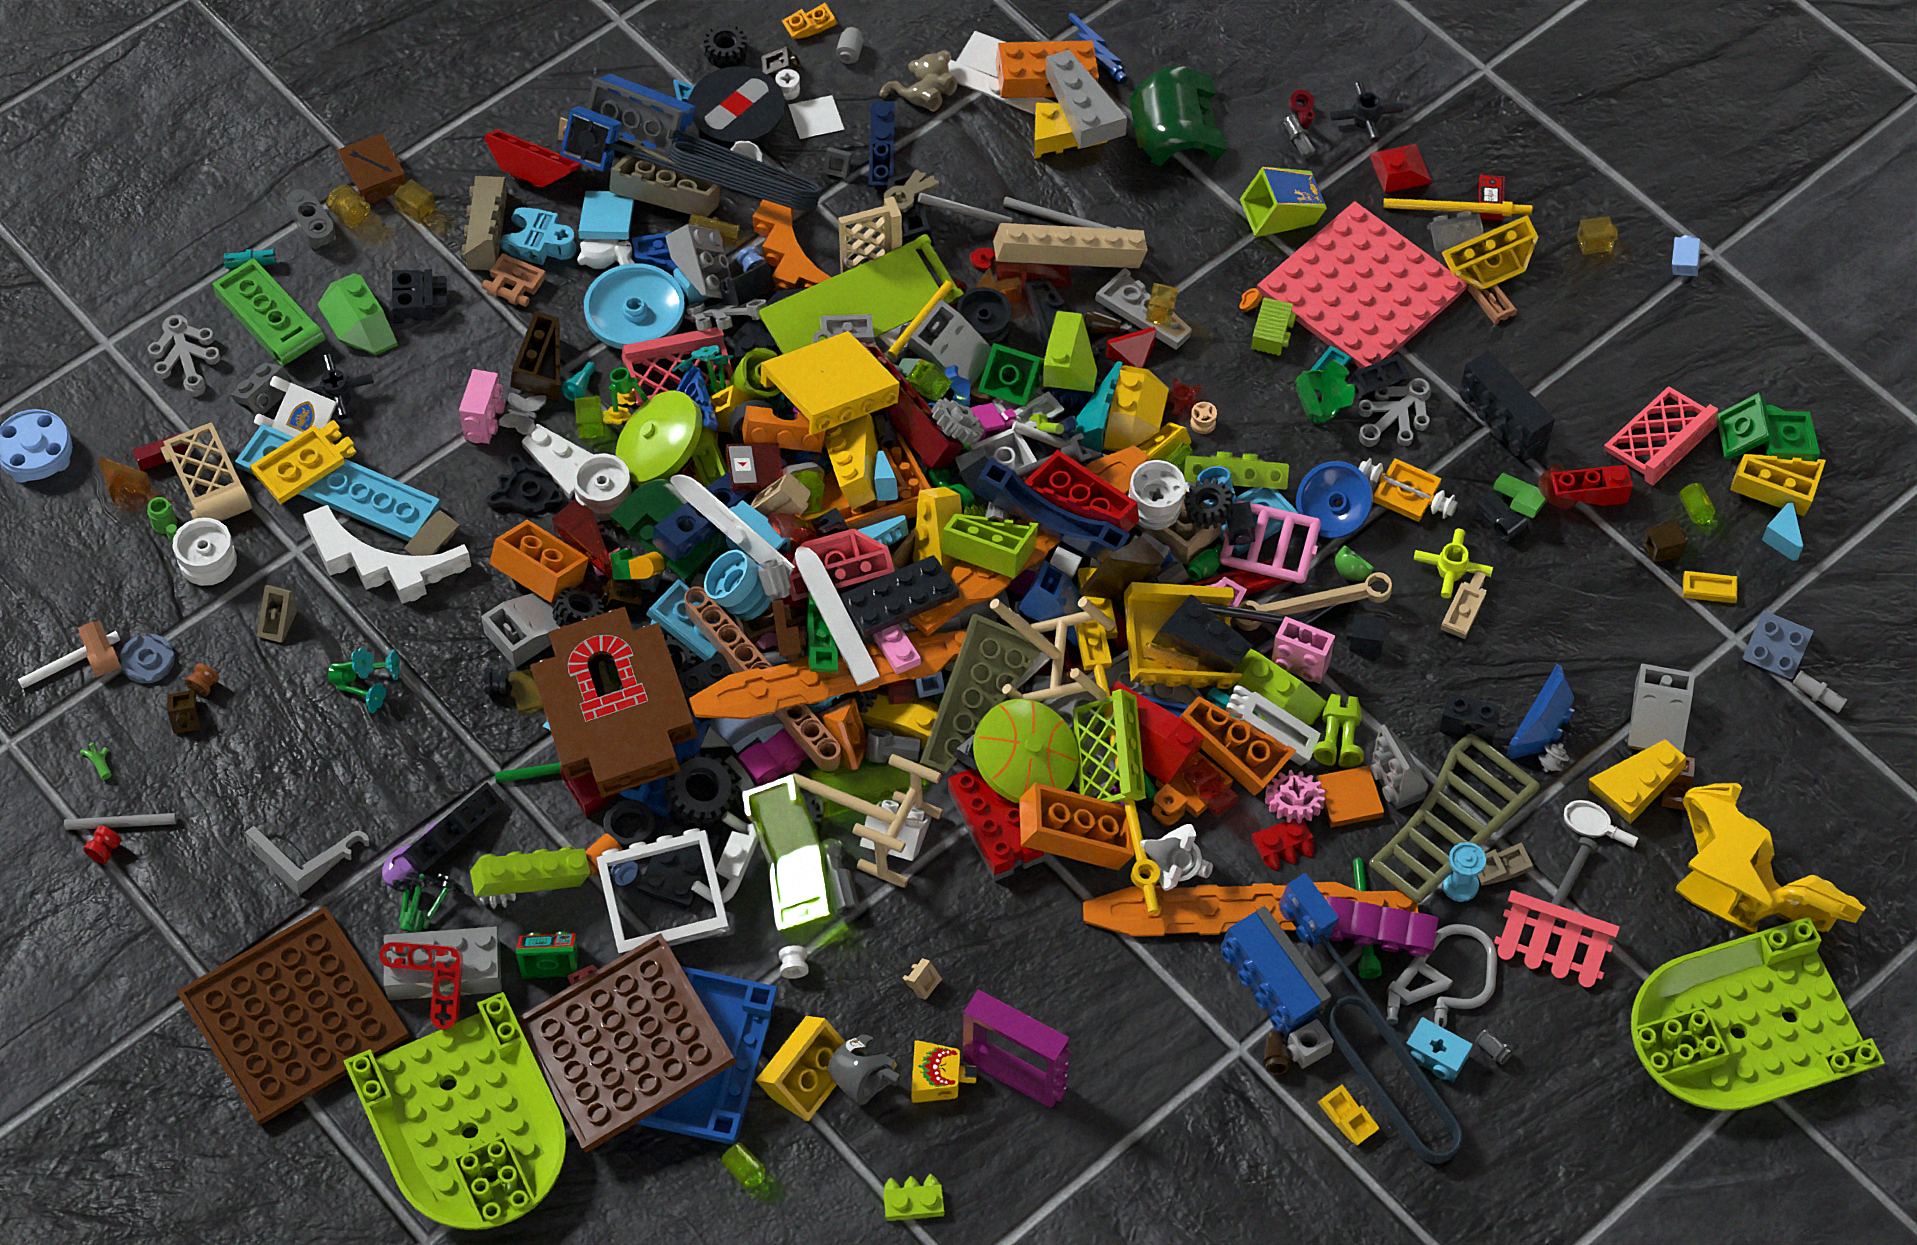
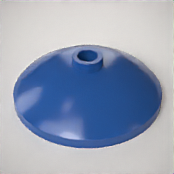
(1325, 486)

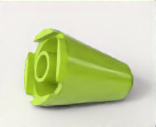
(748, 374)

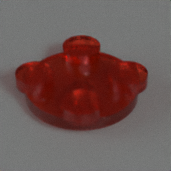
(1547, 490)

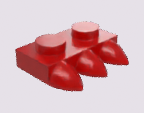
(1283, 841)

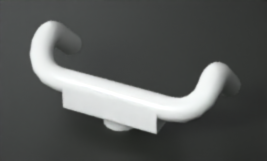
(734, 858)

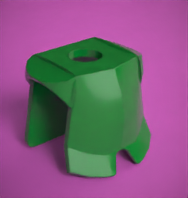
(1333, 388)

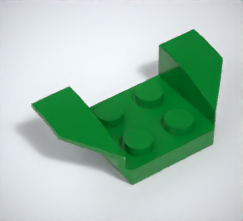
(1792, 435)

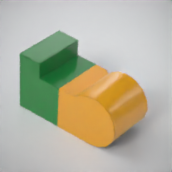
(635, 567)

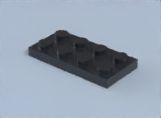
(899, 596)

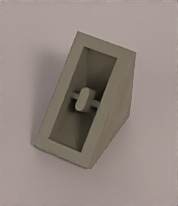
(276, 613)

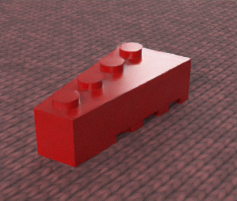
(1083, 492)

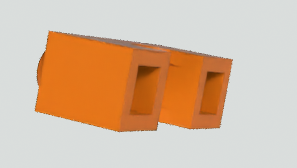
(764, 427)

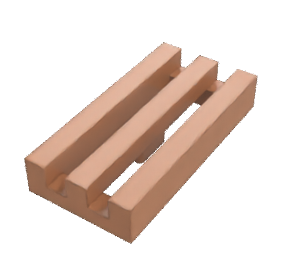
(1489, 309)

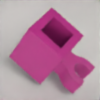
(992, 421)

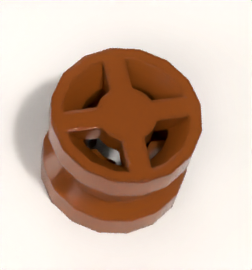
(202, 679)

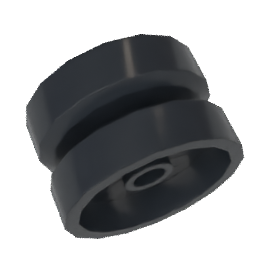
(987, 313)

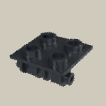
(703, 676)

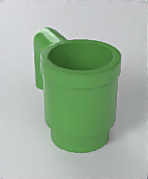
(162, 517)

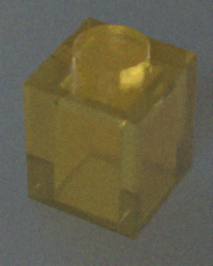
(414, 201)
(1596, 235)
(1161, 304)

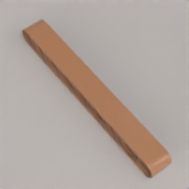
(743, 648)

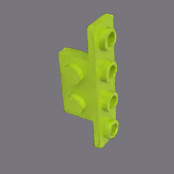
(1244, 471)

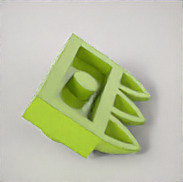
(913, 1200)

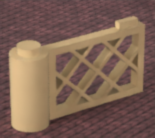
(216, 504)

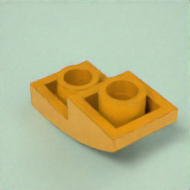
(813, 22)

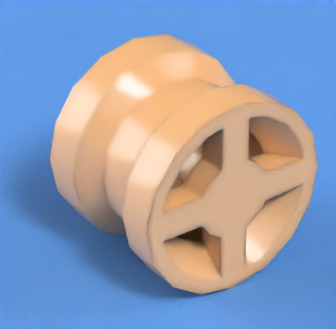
(1199, 413)

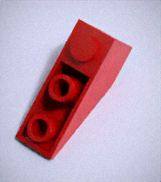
(1595, 485)

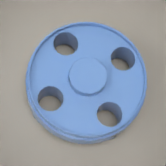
(34, 445)

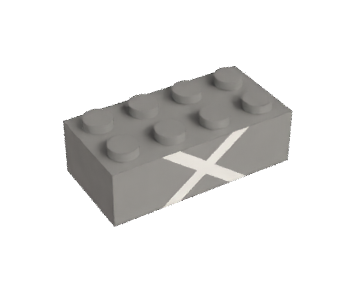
(480, 963)

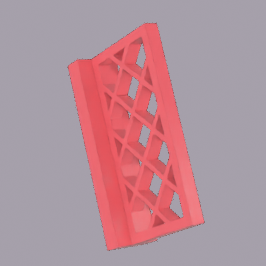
(668, 348)
(1677, 443)

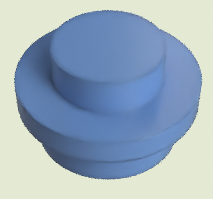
(624, 872)

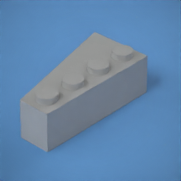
(1083, 101)

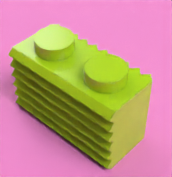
(1272, 326)

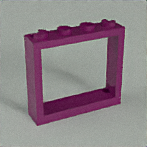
(989, 1013)

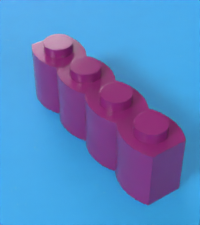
(1383, 926)

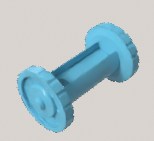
(1467, 862)

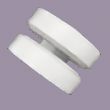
(602, 484)
(204, 551)

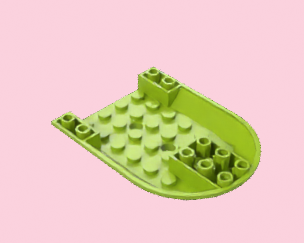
(1746, 984)
(495, 1092)

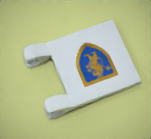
(298, 409)

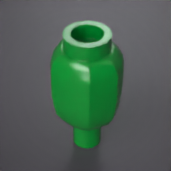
(1204, 564)

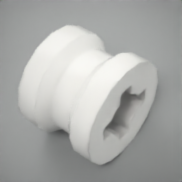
(789, 83)
(793, 962)

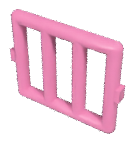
(1276, 569)

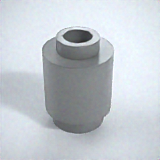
(849, 45)
(774, 579)

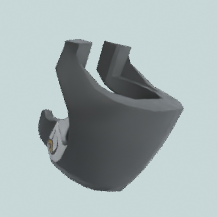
(852, 1069)

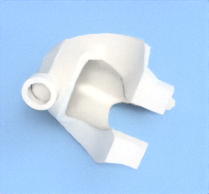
(1177, 857)

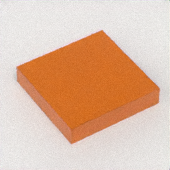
(1350, 796)

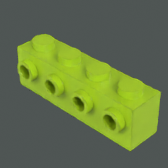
(529, 871)

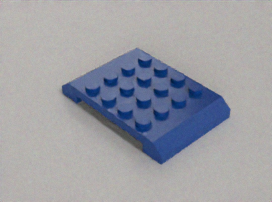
(743, 1017)

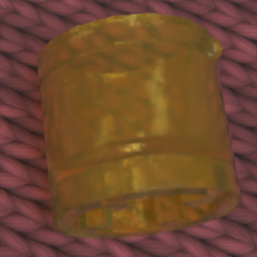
(348, 205)

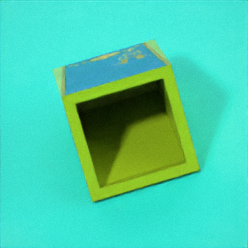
(1282, 201)

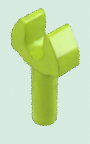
(1043, 424)

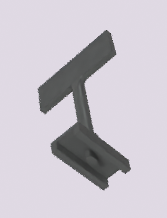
(1073, 451)

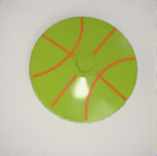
(1024, 745)

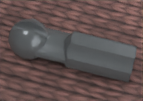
(839, 879)

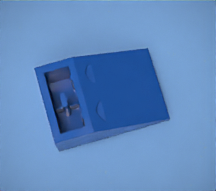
(1051, 596)

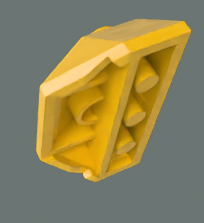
(1493, 255)
(1135, 409)

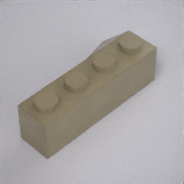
(485, 222)

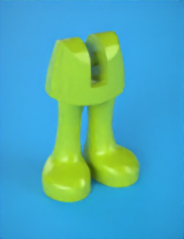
(1336, 717)

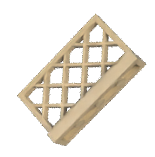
(890, 238)

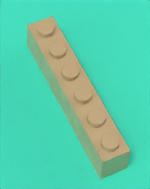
(1069, 245)

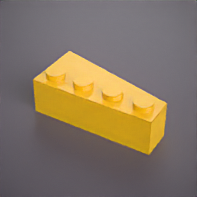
(853, 458)

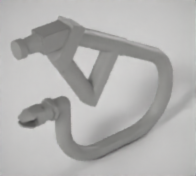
(1399, 994)

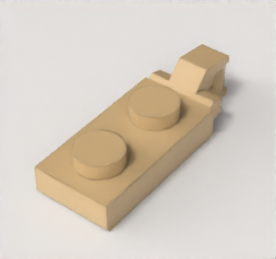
(1465, 606)

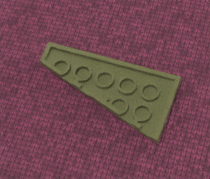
(985, 664)

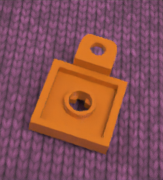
(1179, 797)

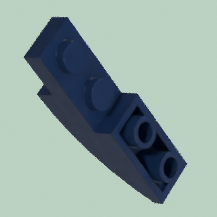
(881, 143)

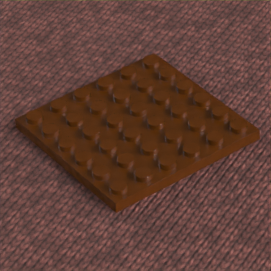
(291, 1014)
(624, 1042)

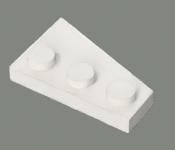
(555, 456)

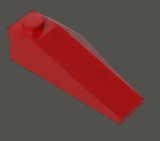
(1164, 737)

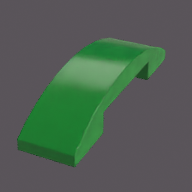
(820, 643)

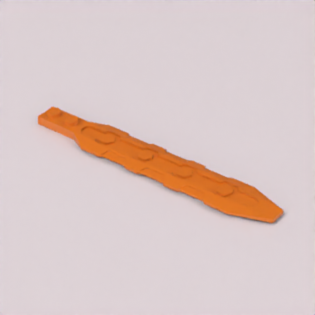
(981, 584)
(791, 684)
(1211, 908)

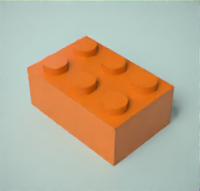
(538, 560)

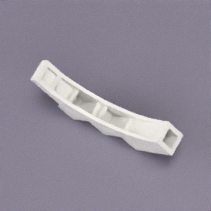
(375, 567)

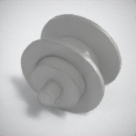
(1553, 757)

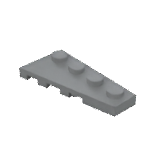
(1131, 302)

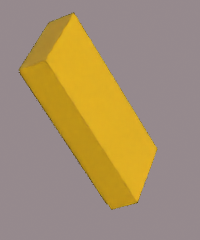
(1709, 587)

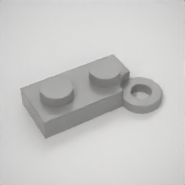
(858, 325)

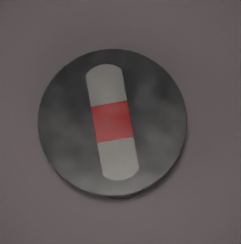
(736, 106)

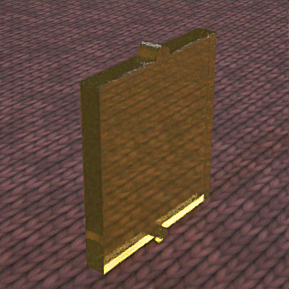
(525, 691)

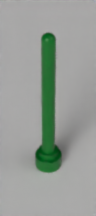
(1369, 965)

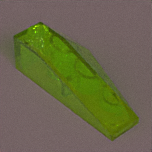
(869, 782)

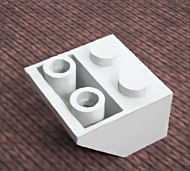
(911, 833)

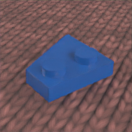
(653, 251)

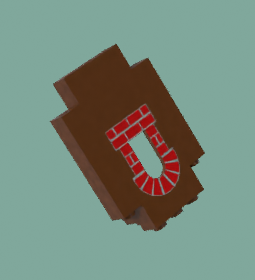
(623, 734)

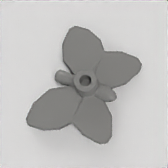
(521, 413)

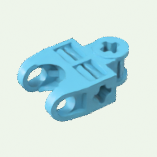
(539, 237)

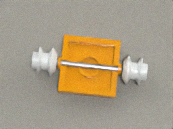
(1408, 489)

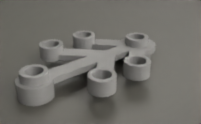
(697, 311)
(183, 350)
(1396, 410)

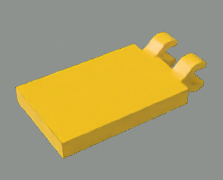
(303, 461)

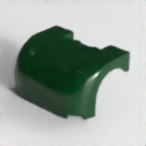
(1175, 114)
(649, 507)

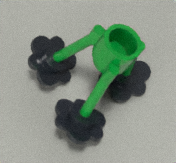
(411, 918)

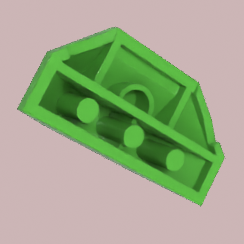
(356, 315)

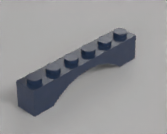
(1007, 490)

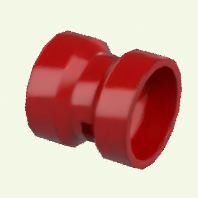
(102, 844)

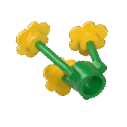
(622, 394)

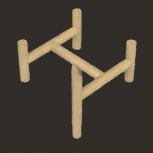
(1033, 634)
(883, 842)

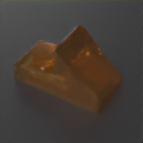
(1009, 287)
(121, 476)

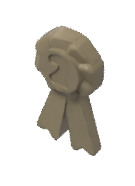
(905, 194)

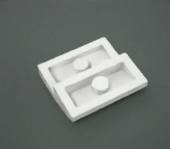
(1039, 404)

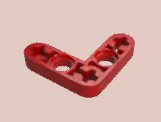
(441, 972)

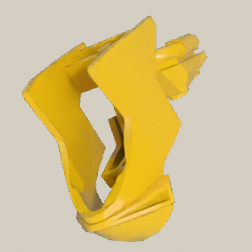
(1737, 857)

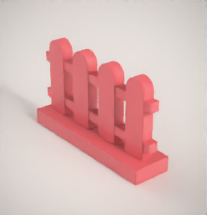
(1570, 937)

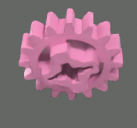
(1295, 796)

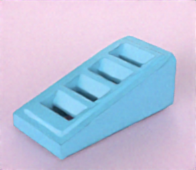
(884, 479)
(885, 531)

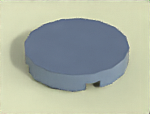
(147, 658)

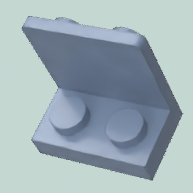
(1777, 644)

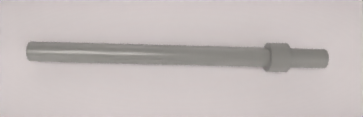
(1052, 215)

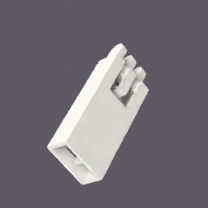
(1278, 722)

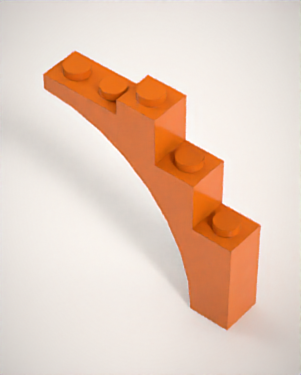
(782, 249)

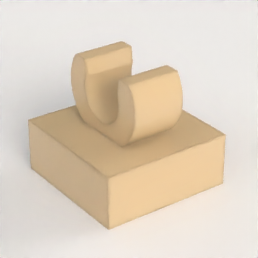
(923, 978)

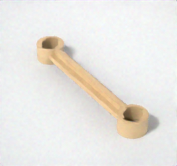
(1319, 600)

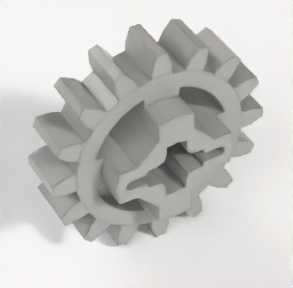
(957, 421)

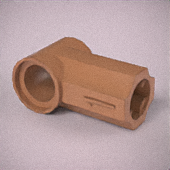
(100, 653)

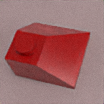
(1400, 168)

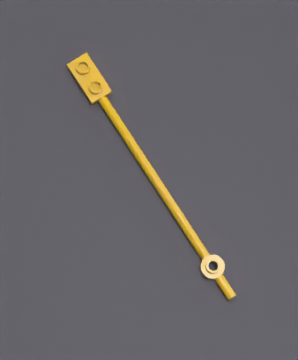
(1096, 657)

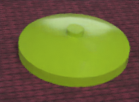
(660, 437)

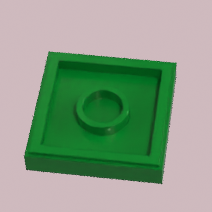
(1744, 426)

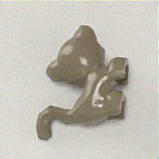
(934, 80)

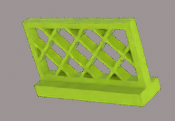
(1125, 746)

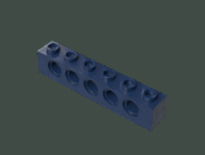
(688, 527)

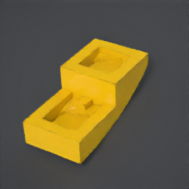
(1348, 1116)

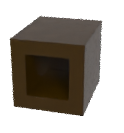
(1665, 541)

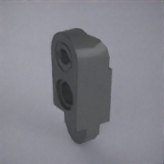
(310, 218)

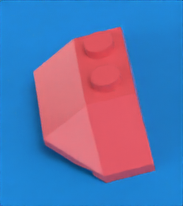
(847, 558)

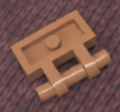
(517, 274)

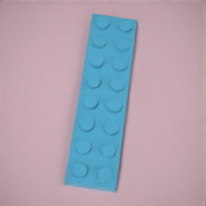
(354, 490)

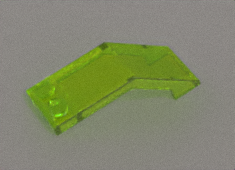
(791, 853)

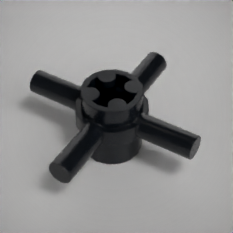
(1366, 111)
(337, 386)

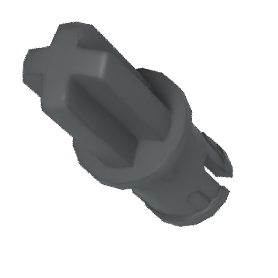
(1299, 136)

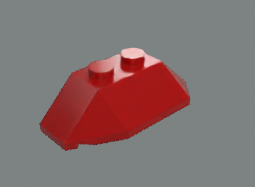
(528, 160)

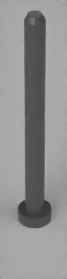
(1586, 847)

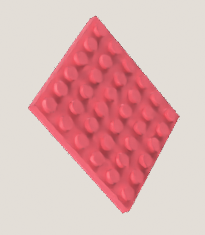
(1362, 286)

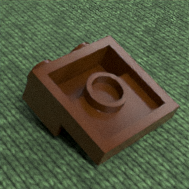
(788, 635)

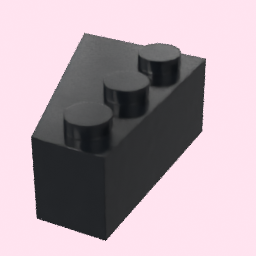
(914, 220)
(1203, 635)

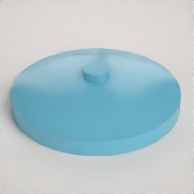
(633, 305)

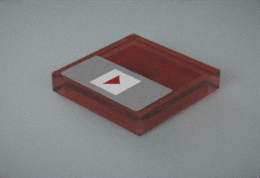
(753, 465)

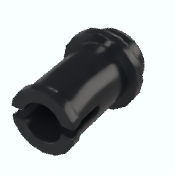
(886, 436)

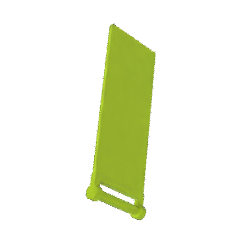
(887, 287)

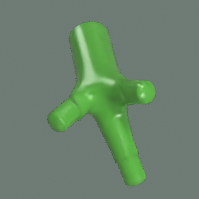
(98, 760)

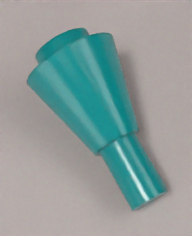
(577, 385)

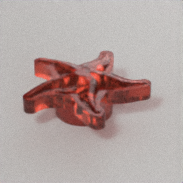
(1182, 396)

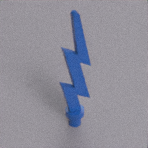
(1103, 56)

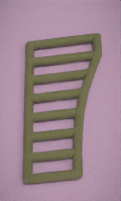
(1436, 795)

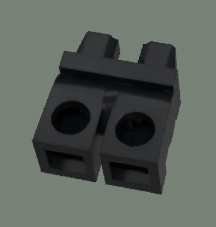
(414, 295)

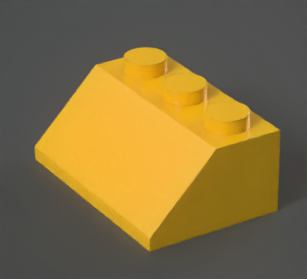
(799, 1070)

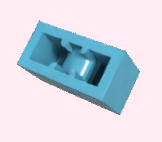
(1431, 1038)

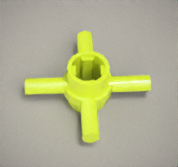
(1452, 563)

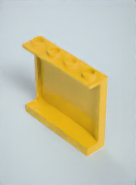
(847, 388)
(1147, 610)

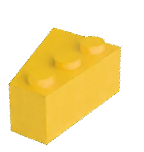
(1052, 130)
(934, 511)

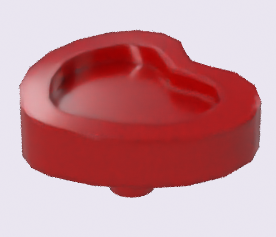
(982, 258)

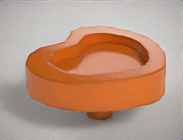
(1250, 299)

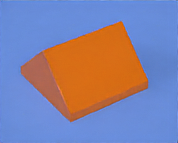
(847, 728)

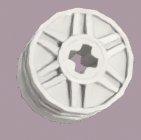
(1159, 493)

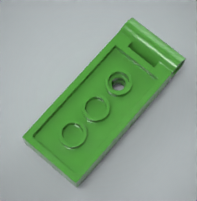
(267, 312)

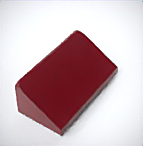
(151, 454)

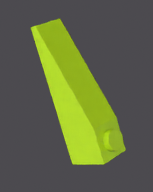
(1069, 355)

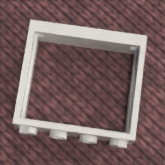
(664, 844)

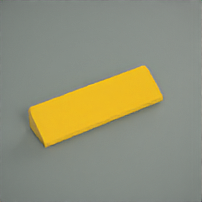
(1165, 441)

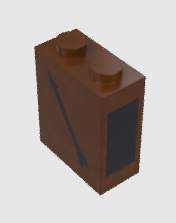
(372, 168)

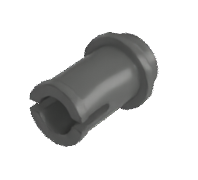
(1498, 1050)

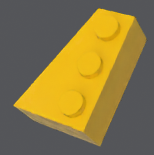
(1778, 480)
(1638, 780)

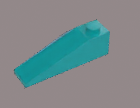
(1094, 416)

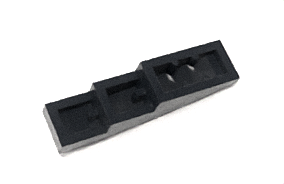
(453, 828)

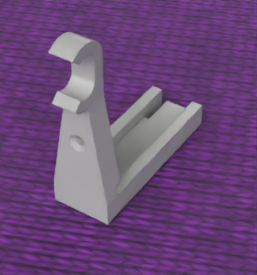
(313, 870)

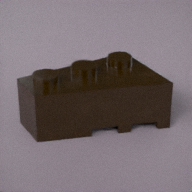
(539, 358)

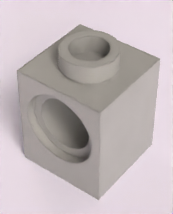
(1315, 1034)

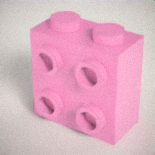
(481, 406)
(1303, 650)

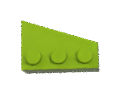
(990, 544)

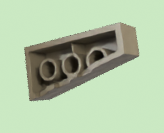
(663, 186)

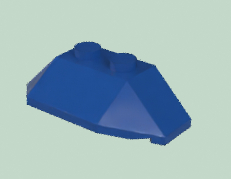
(1544, 718)

